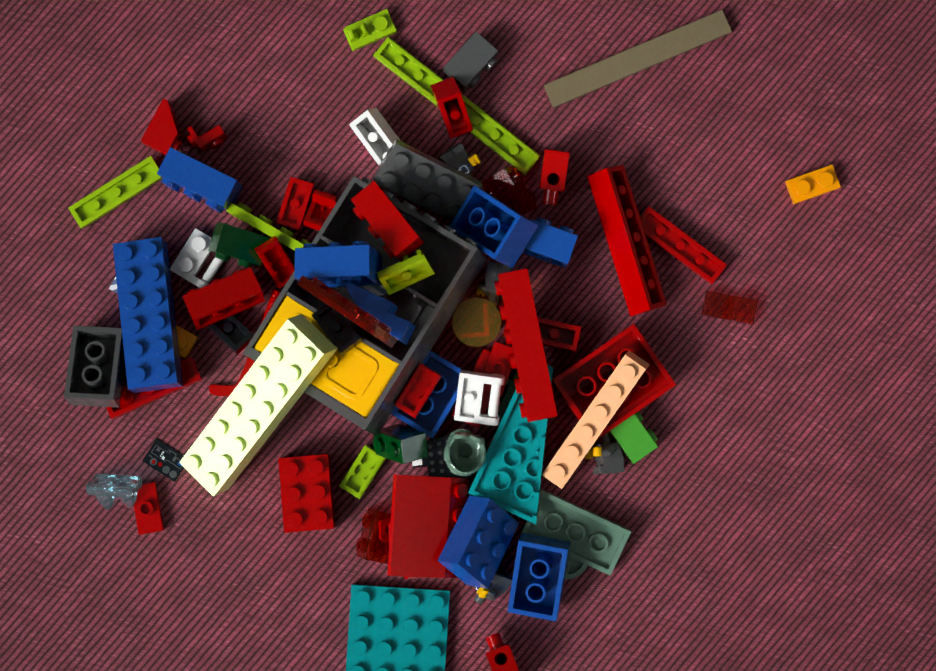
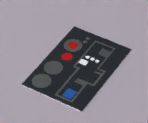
(164, 460)

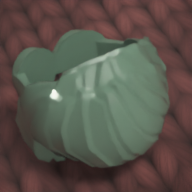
(464, 452)

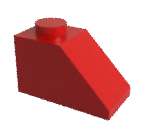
(451, 107)
(163, 130)

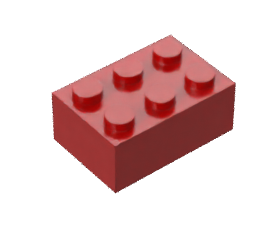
(307, 493)

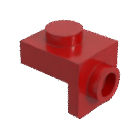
(210, 139)
(319, 209)

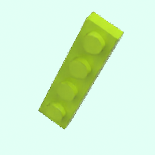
(115, 192)
(264, 224)

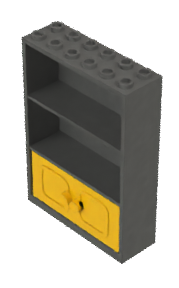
(372, 374)

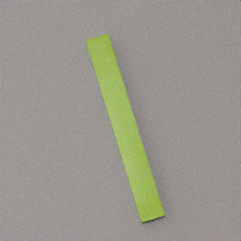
(484, 126)

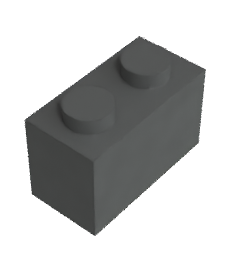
(471, 62)

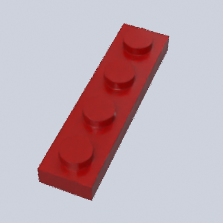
(681, 246)
(132, 401)

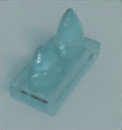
(108, 486)

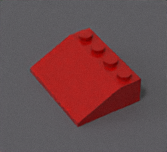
(586, 378)
(421, 523)

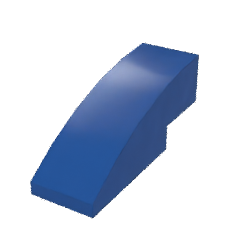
(383, 311)

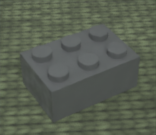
(95, 367)

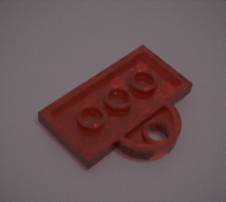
(348, 309)

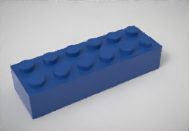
(147, 315)

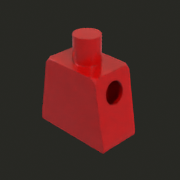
(557, 163)
(498, 648)

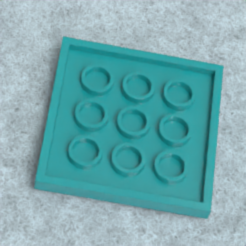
(397, 629)

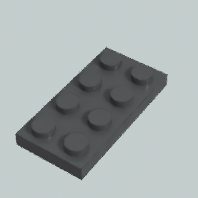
(424, 180)

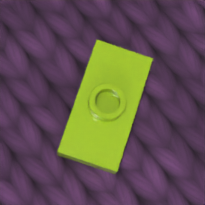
(362, 472)

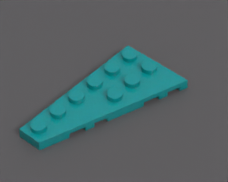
(514, 463)

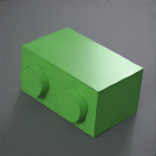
(634, 438)

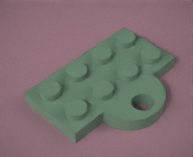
(593, 538)

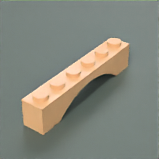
(595, 419)

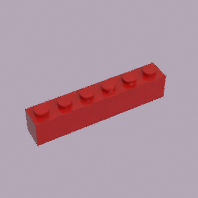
(627, 240)
(526, 344)

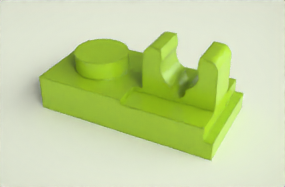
(369, 30)
(405, 273)

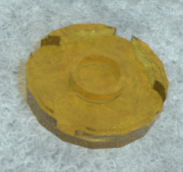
(476, 322)

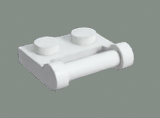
(192, 259)
(470, 397)

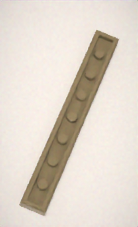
(637, 59)

